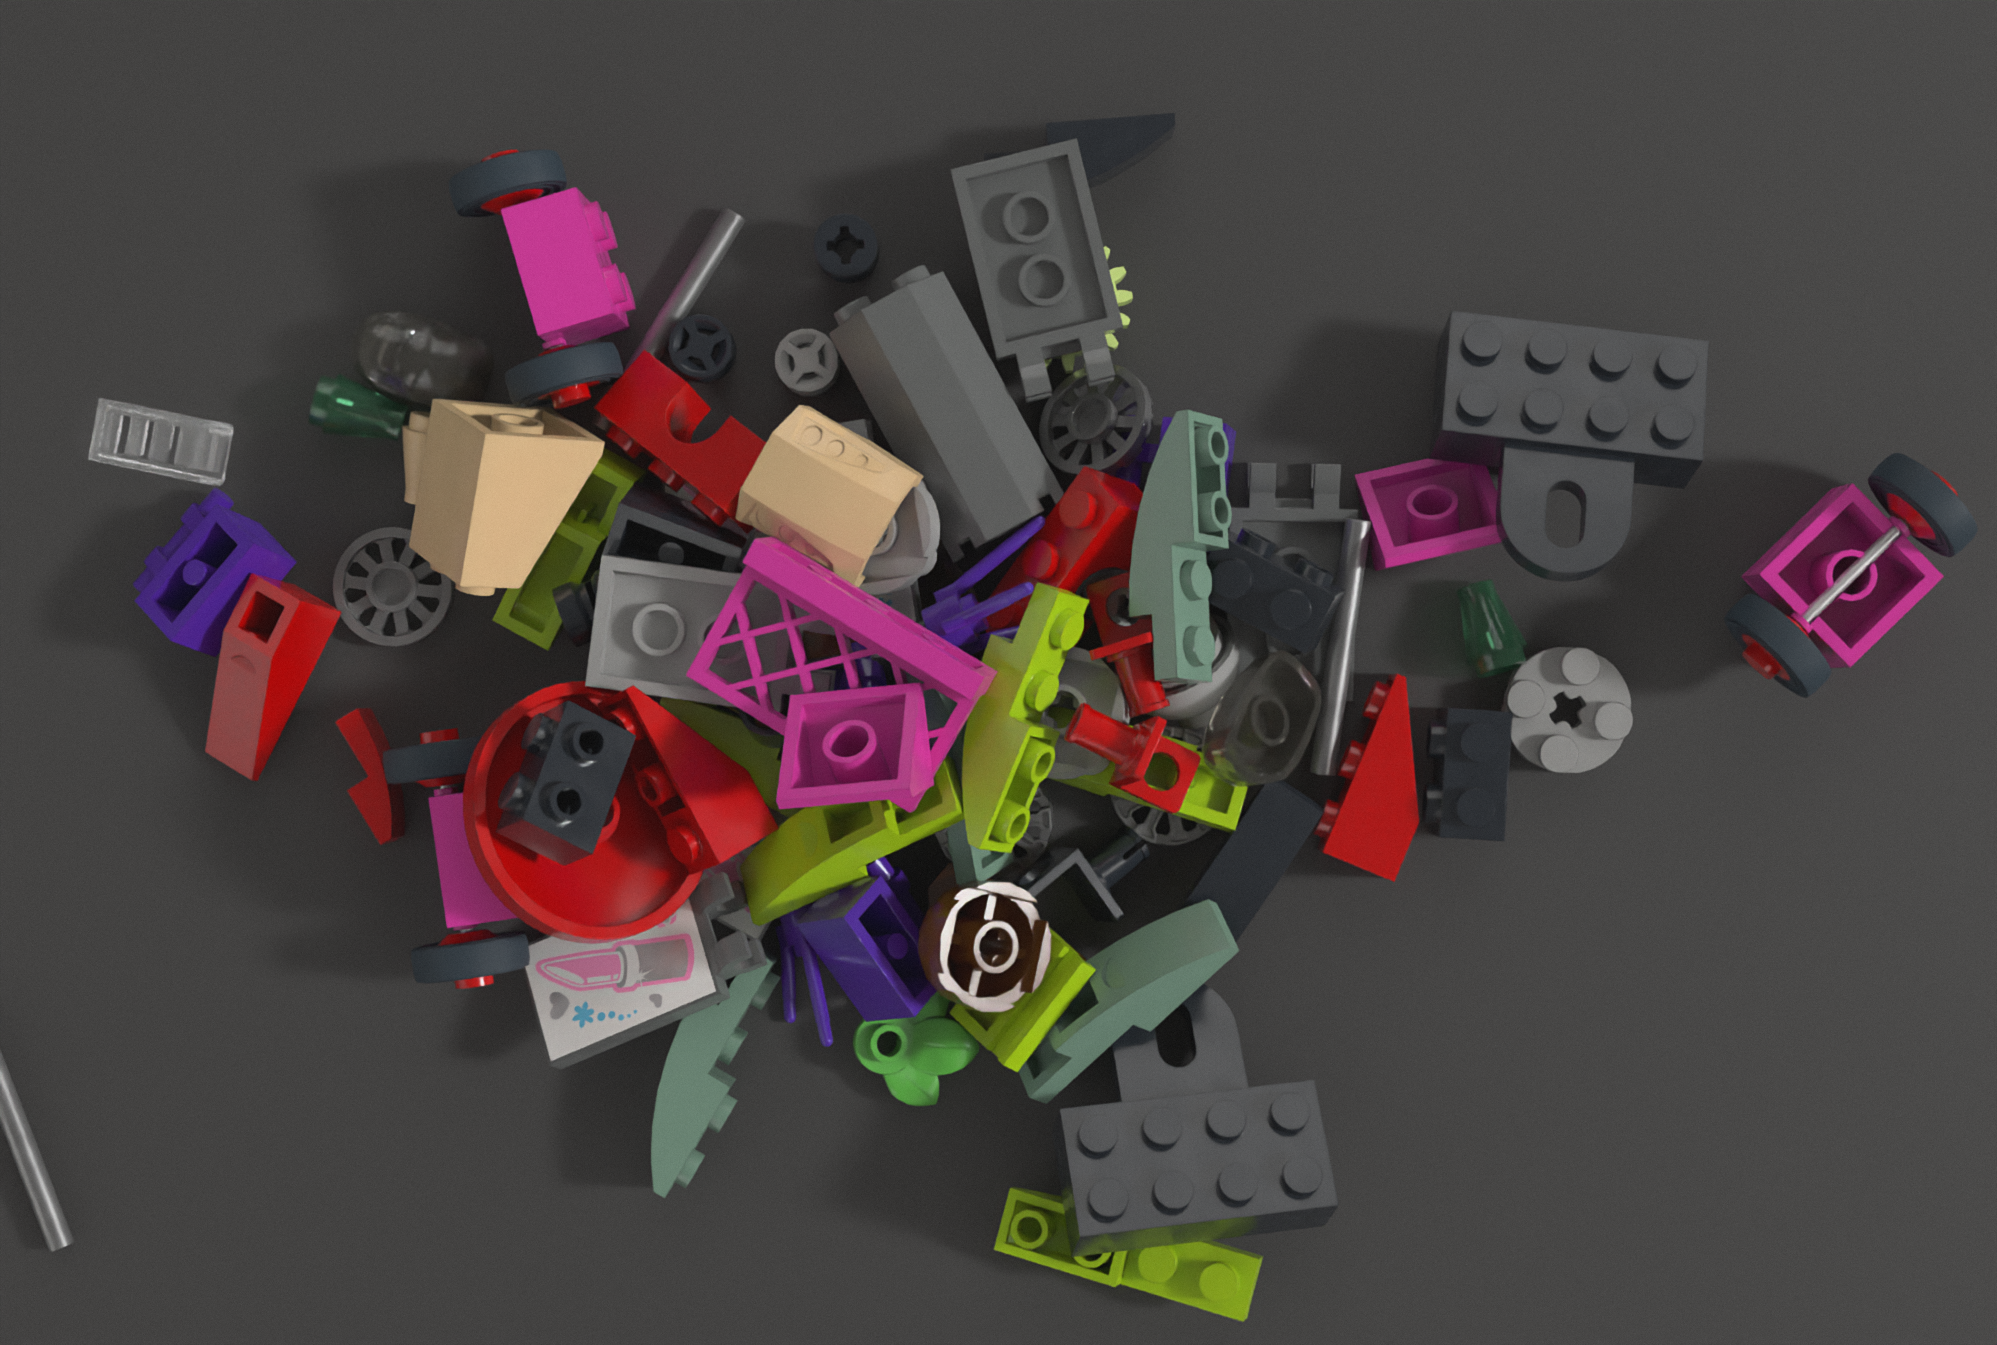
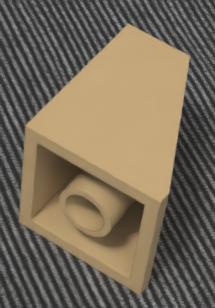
(496, 489)

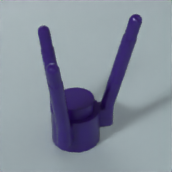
(963, 618)
(792, 940)

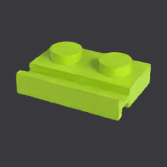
(1020, 1030)

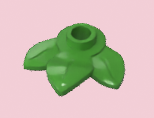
(924, 1048)

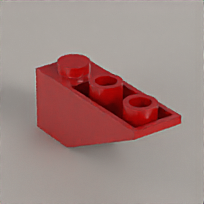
(263, 669)
(694, 787)
(1378, 800)

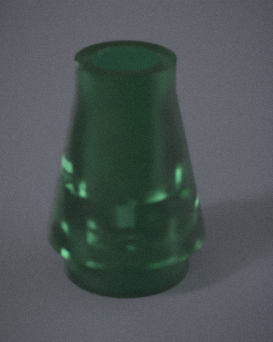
(355, 410)
(1489, 631)

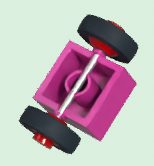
(564, 270)
(1847, 574)
(468, 955)

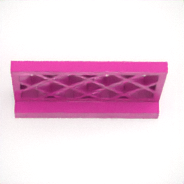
(852, 615)

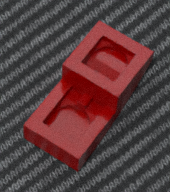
(375, 798)

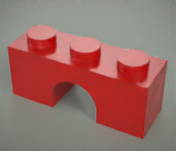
(657, 415)
(1081, 535)

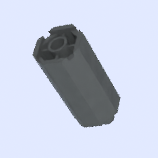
(945, 409)

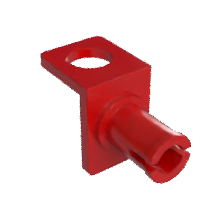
(1128, 648)
(1132, 752)

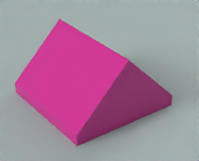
(1427, 510)
(855, 747)

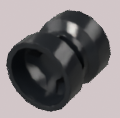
(577, 608)

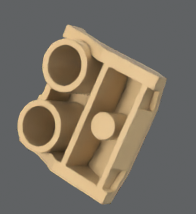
(824, 491)

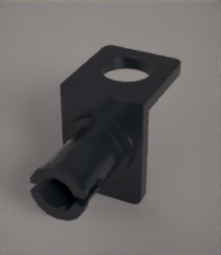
(1091, 876)

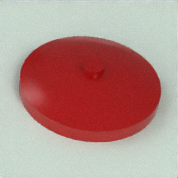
(599, 899)

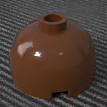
(984, 945)

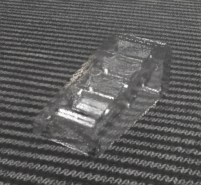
(200, 449)

